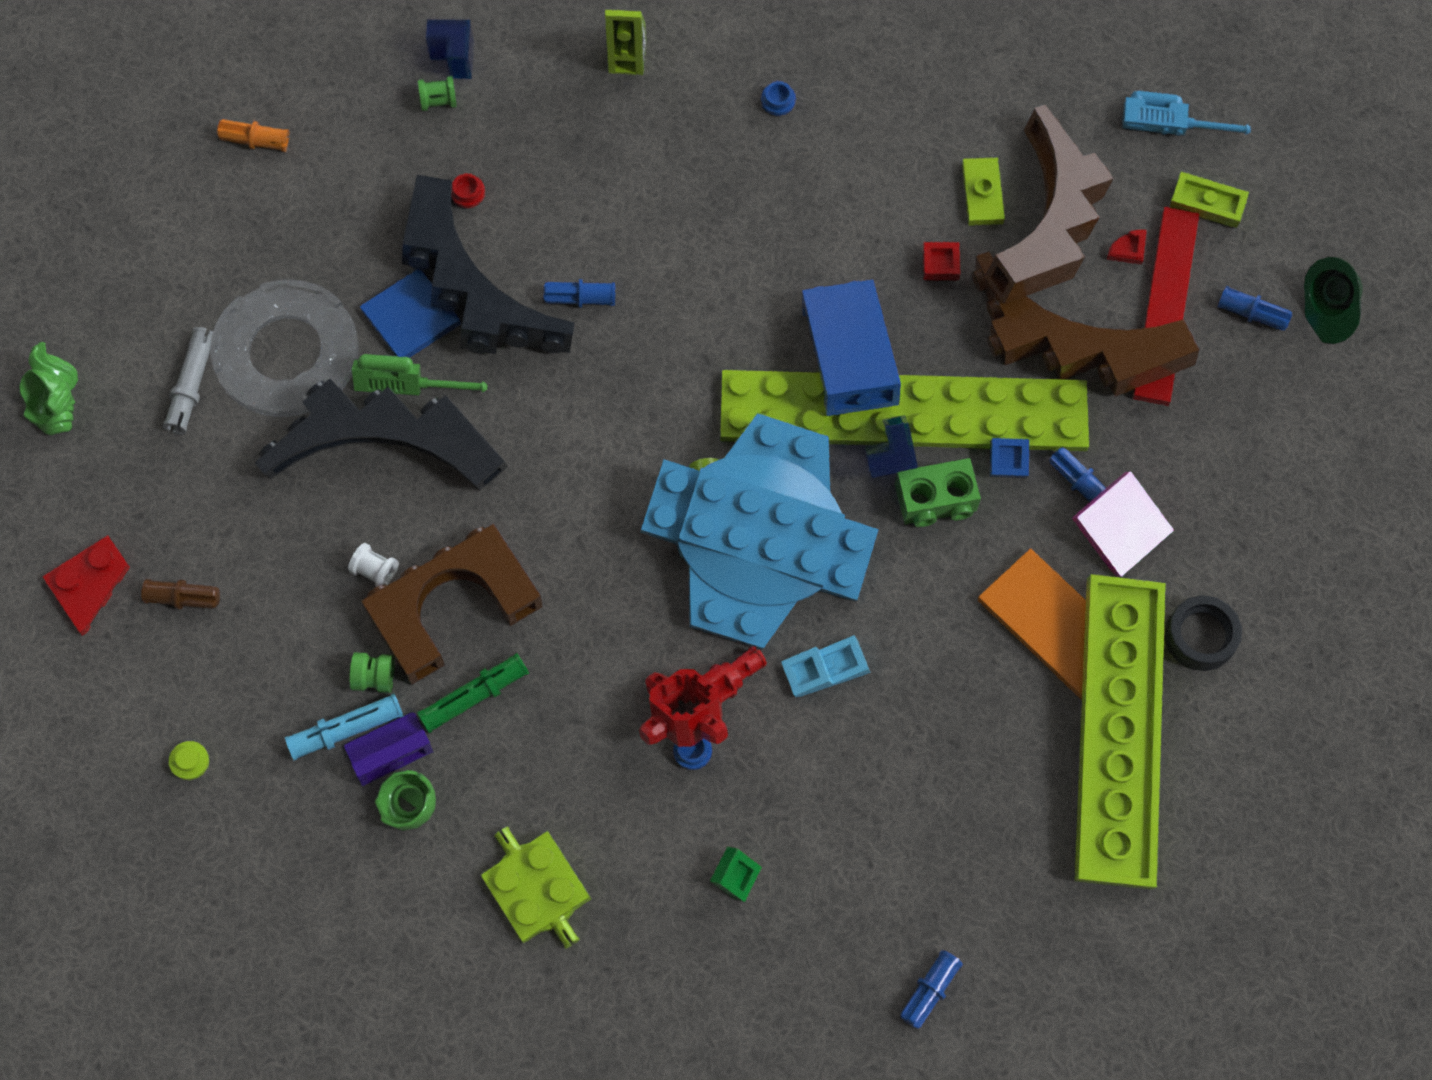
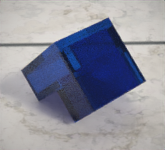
(452, 42)
(896, 453)

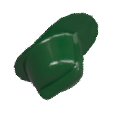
(1341, 286)

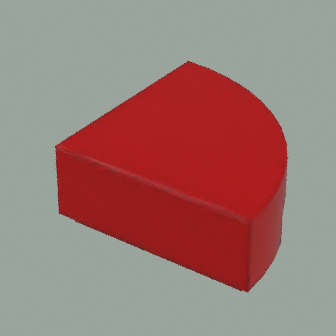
(1129, 248)

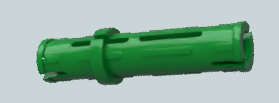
(473, 692)

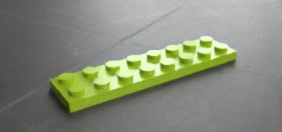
(1120, 733)

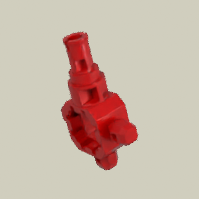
(688, 685)

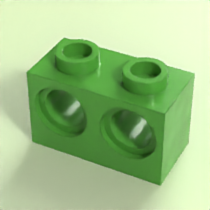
(933, 483)

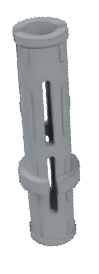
(185, 393)

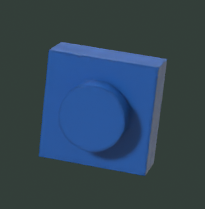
(1009, 458)

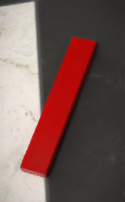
(1169, 287)

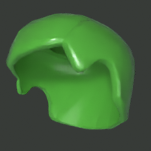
(413, 788)

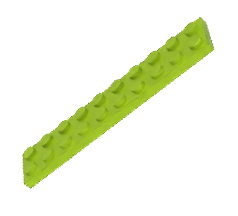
(938, 410)

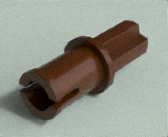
(180, 594)

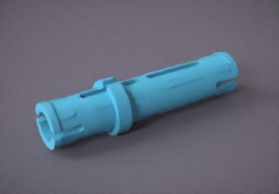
(343, 727)

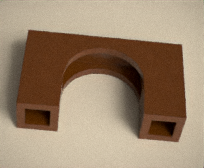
(478, 559)

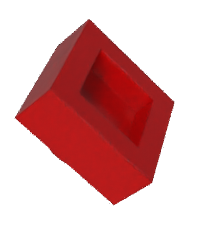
(941, 261)

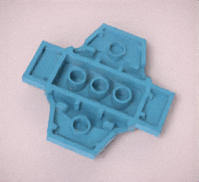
(759, 531)

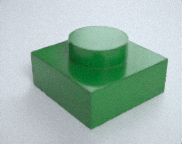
(735, 874)

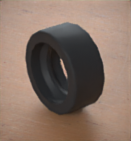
(1215, 608)

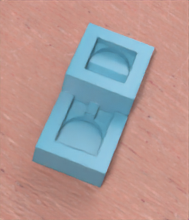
(825, 667)

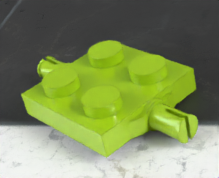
(536, 887)

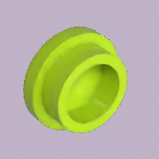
(189, 760)

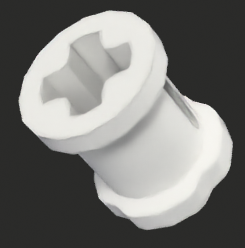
(372, 565)

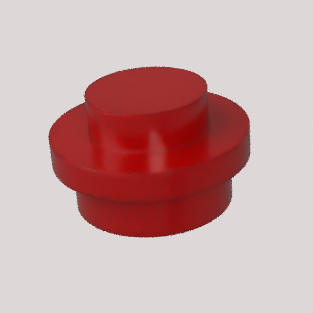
(467, 191)

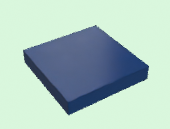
(406, 316)

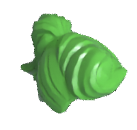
(48, 391)

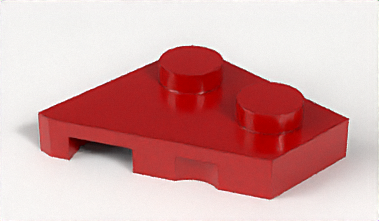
(87, 581)

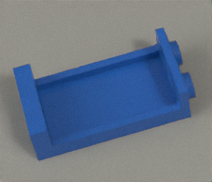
(851, 347)

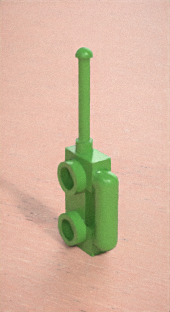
(398, 374)

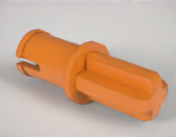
(253, 134)

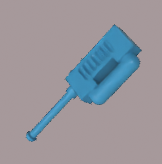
(1166, 115)

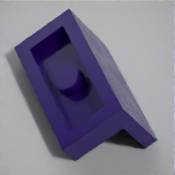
(388, 748)

